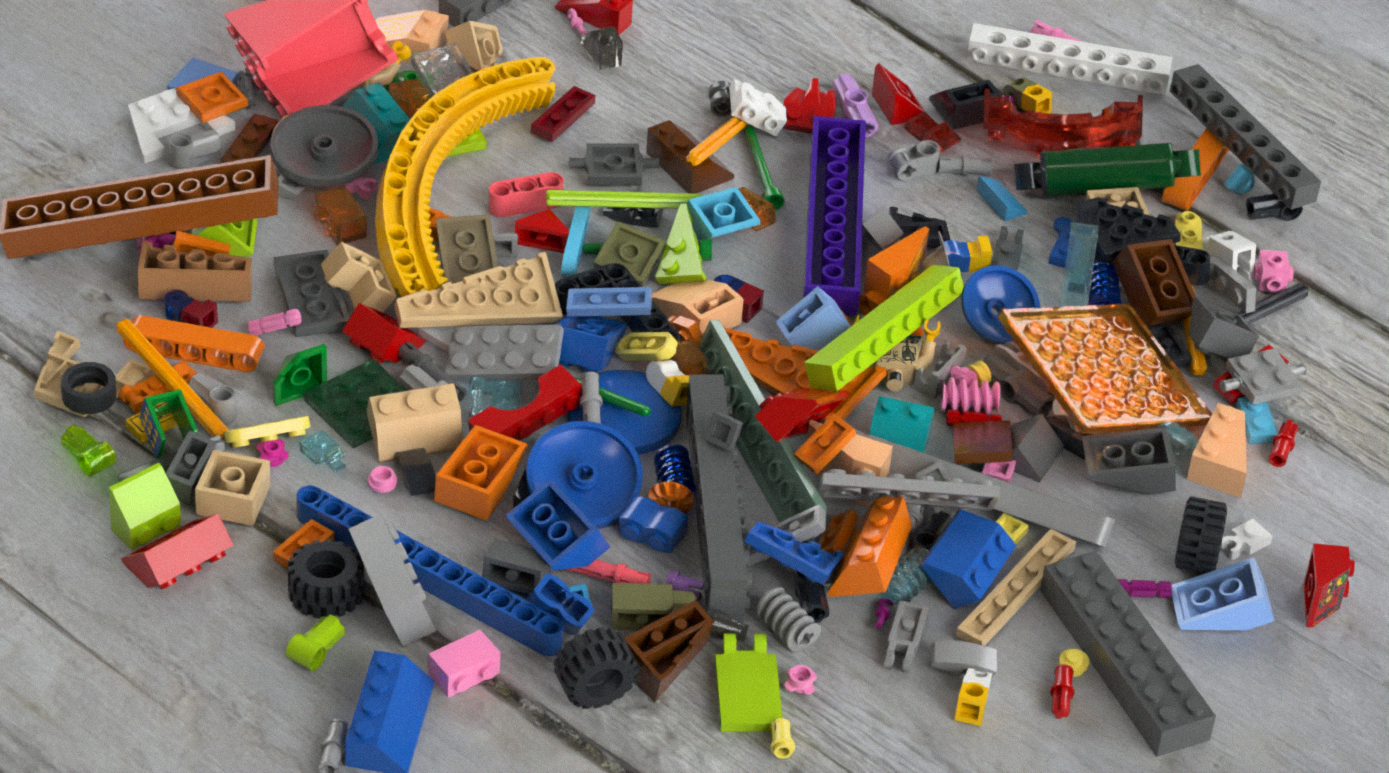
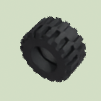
(1201, 535)
(325, 579)
(596, 668)

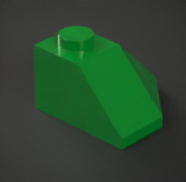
(300, 373)

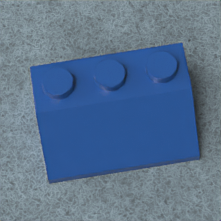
(557, 528)
(967, 557)

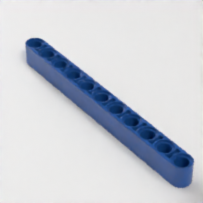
(445, 577)

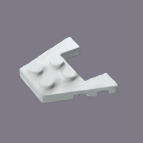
(165, 115)

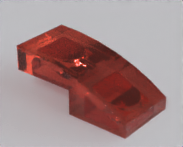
(925, 128)

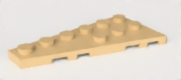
(491, 297)

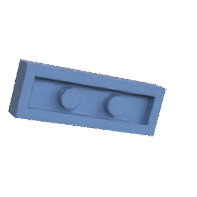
(609, 301)

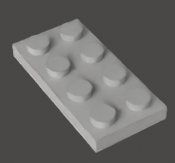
(504, 351)

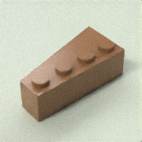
(199, 275)

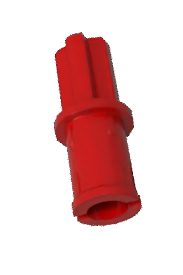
(1283, 443)
(1062, 691)

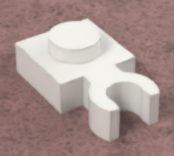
(1247, 537)

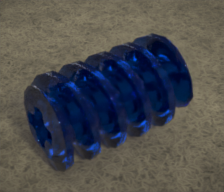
(1104, 284)
(674, 465)

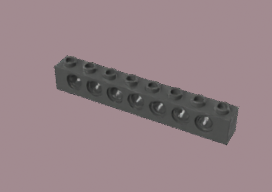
(1245, 136)

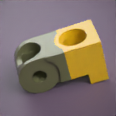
(1029, 95)

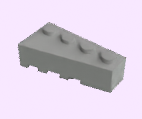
(393, 578)

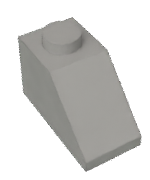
(882, 230)

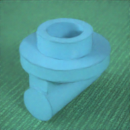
(1240, 180)

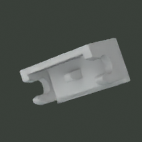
(932, 379)

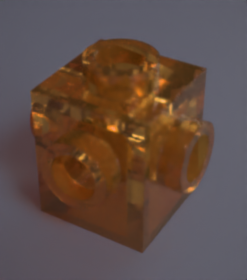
(409, 95)

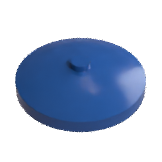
(642, 432)
(590, 466)

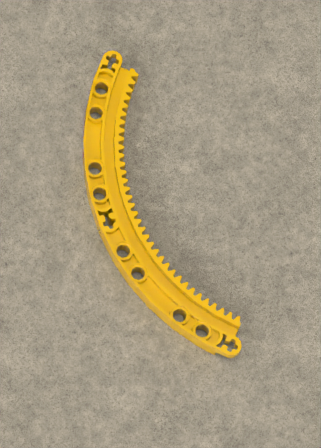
(424, 144)

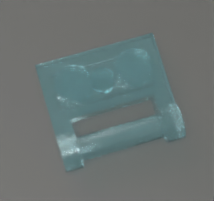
(504, 394)

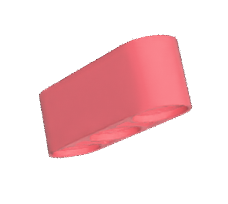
(522, 194)

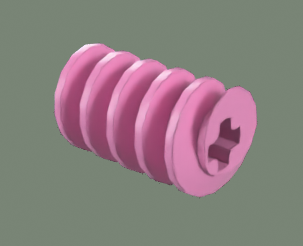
(970, 396)

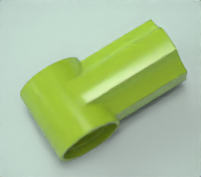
(312, 647)

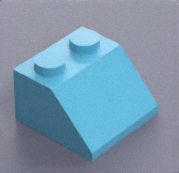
(721, 213)

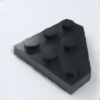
(1123, 226)

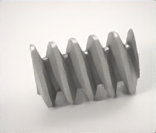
(788, 619)

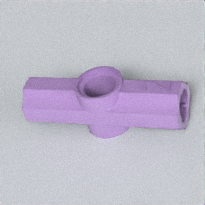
(854, 102)

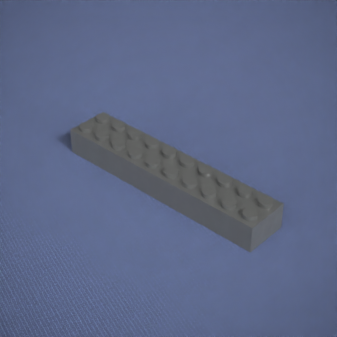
(717, 502)

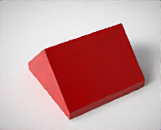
(894, 96)

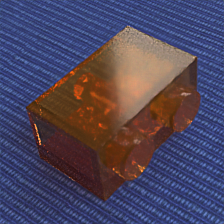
(340, 215)

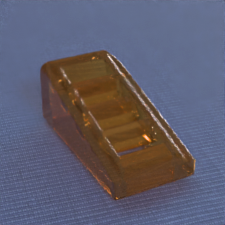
(762, 208)

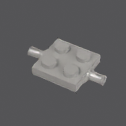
(1263, 376)

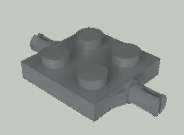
(613, 163)

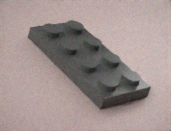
(307, 290)

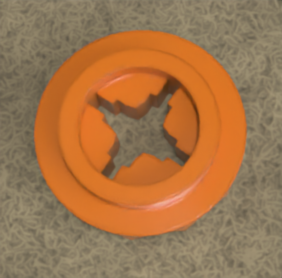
(672, 492)

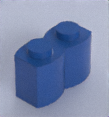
(653, 524)
(555, 597)

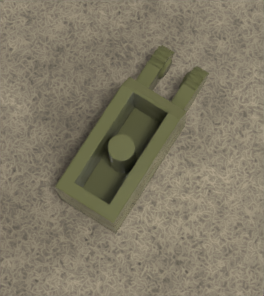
(642, 604)

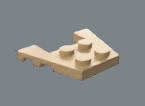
(64, 347)

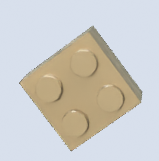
(233, 487)

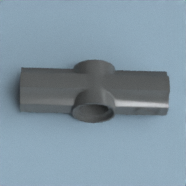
(1018, 386)

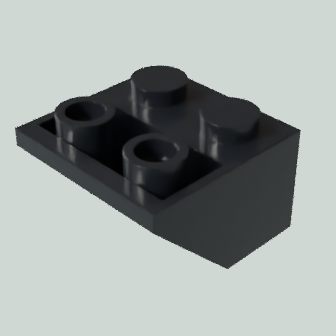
(963, 104)

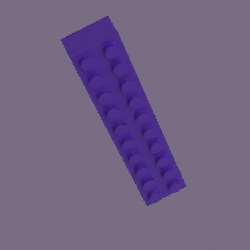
(835, 210)

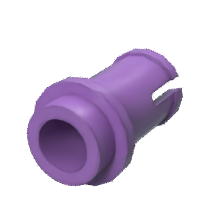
(684, 583)

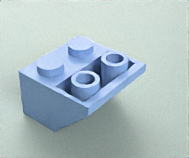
(813, 321)

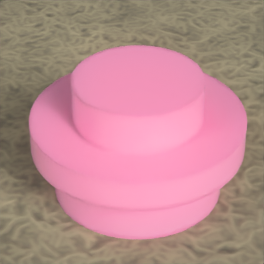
(382, 479)

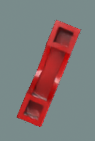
(557, 395)

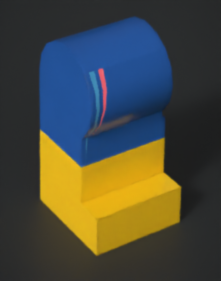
(969, 255)

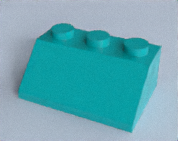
(382, 113)

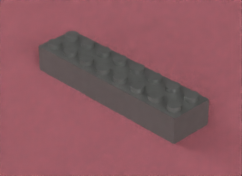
(1127, 653)

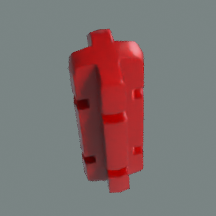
(954, 416)

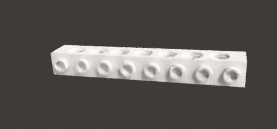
(1069, 59)

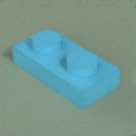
(1258, 421)

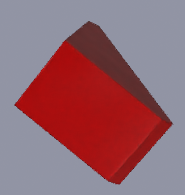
(542, 232)

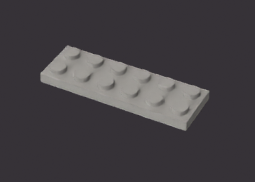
(917, 491)

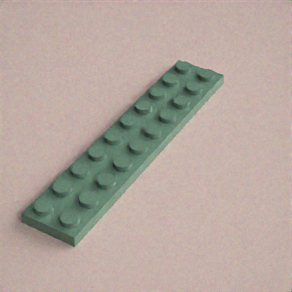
(770, 462)

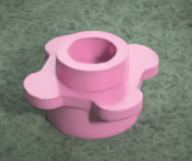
(962, 373)
(800, 679)

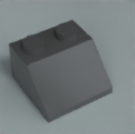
(1220, 330)

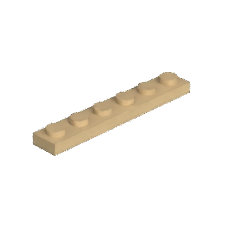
(1014, 589)

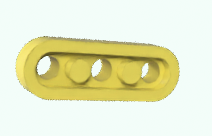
(1190, 230)
(646, 346)
(267, 431)

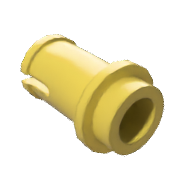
(782, 744)

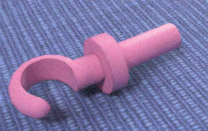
(576, 22)

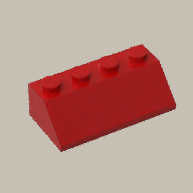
(791, 412)

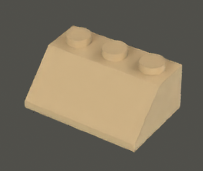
(415, 420)

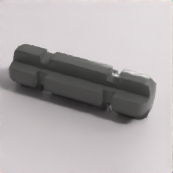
(247, 87)

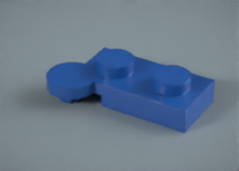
(1058, 253)

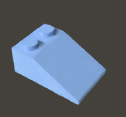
(1223, 599)

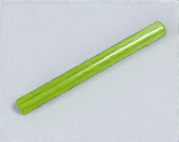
(617, 199)

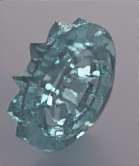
(1181, 439)

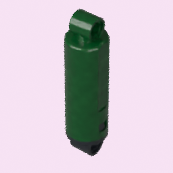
(1083, 169)

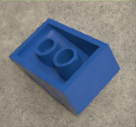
(590, 341)

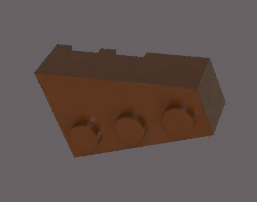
(669, 646)

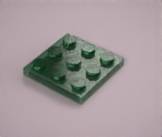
(345, 399)

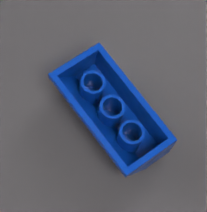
(388, 715)

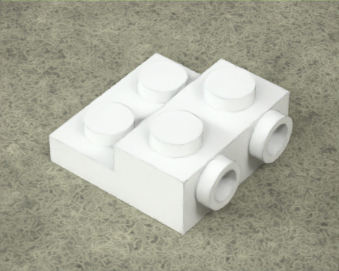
(757, 107)

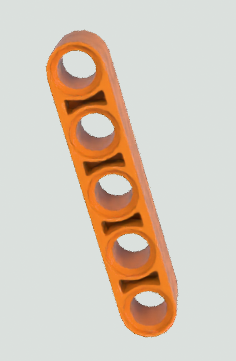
(1188, 188)
(201, 344)

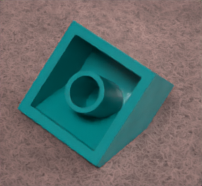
(902, 423)

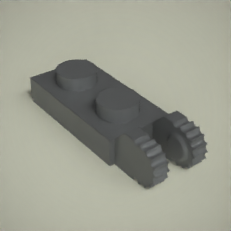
(1007, 252)

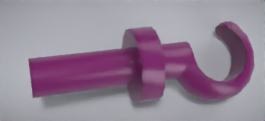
(882, 612)

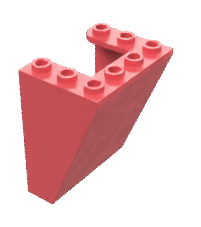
(308, 49)

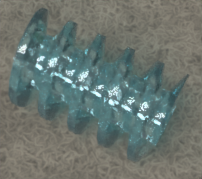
(908, 576)

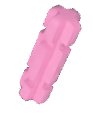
(274, 322)

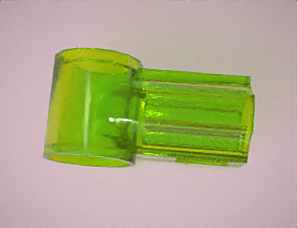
(91, 454)

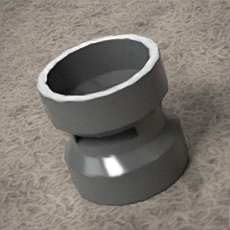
(720, 98)

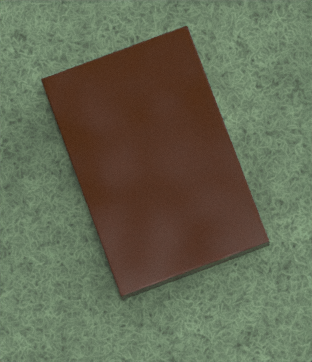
(982, 442)

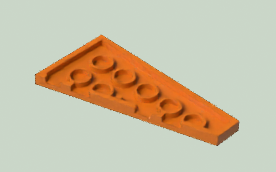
(783, 369)

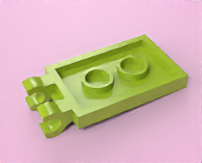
(747, 686)

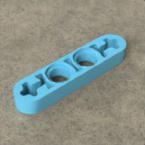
(575, 241)

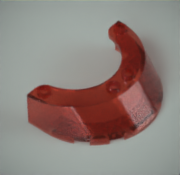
(1038, 131)

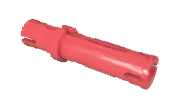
(613, 573)

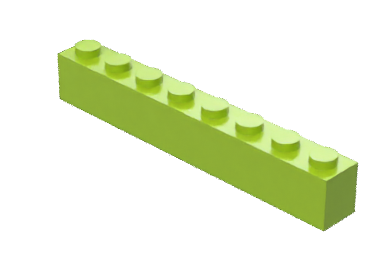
(884, 327)

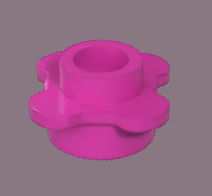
(273, 451)

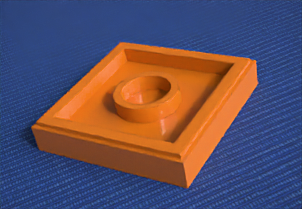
(211, 97)

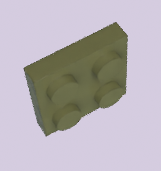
(633, 249)

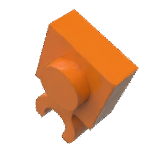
(686, 328)

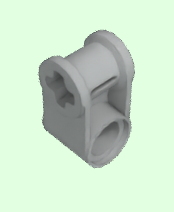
(917, 160)

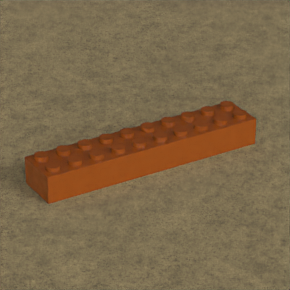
(139, 207)

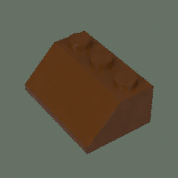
(672, 146)
(1155, 282)

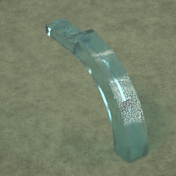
(1078, 265)

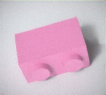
(464, 663)

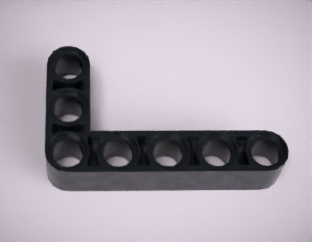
(615, 276)

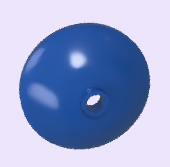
(997, 289)

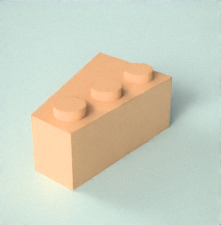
(1221, 452)

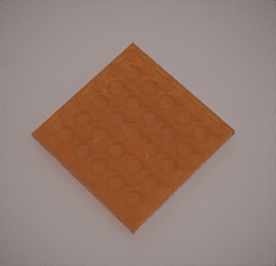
(1105, 367)

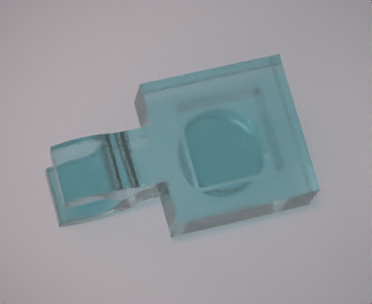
(323, 448)

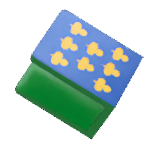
(177, 406)

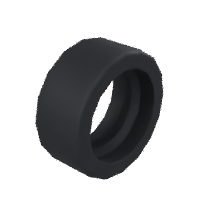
(88, 402)

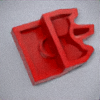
(804, 105)

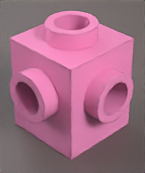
(1273, 271)

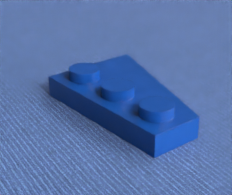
(804, 557)

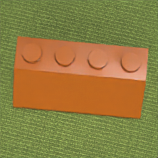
(873, 549)

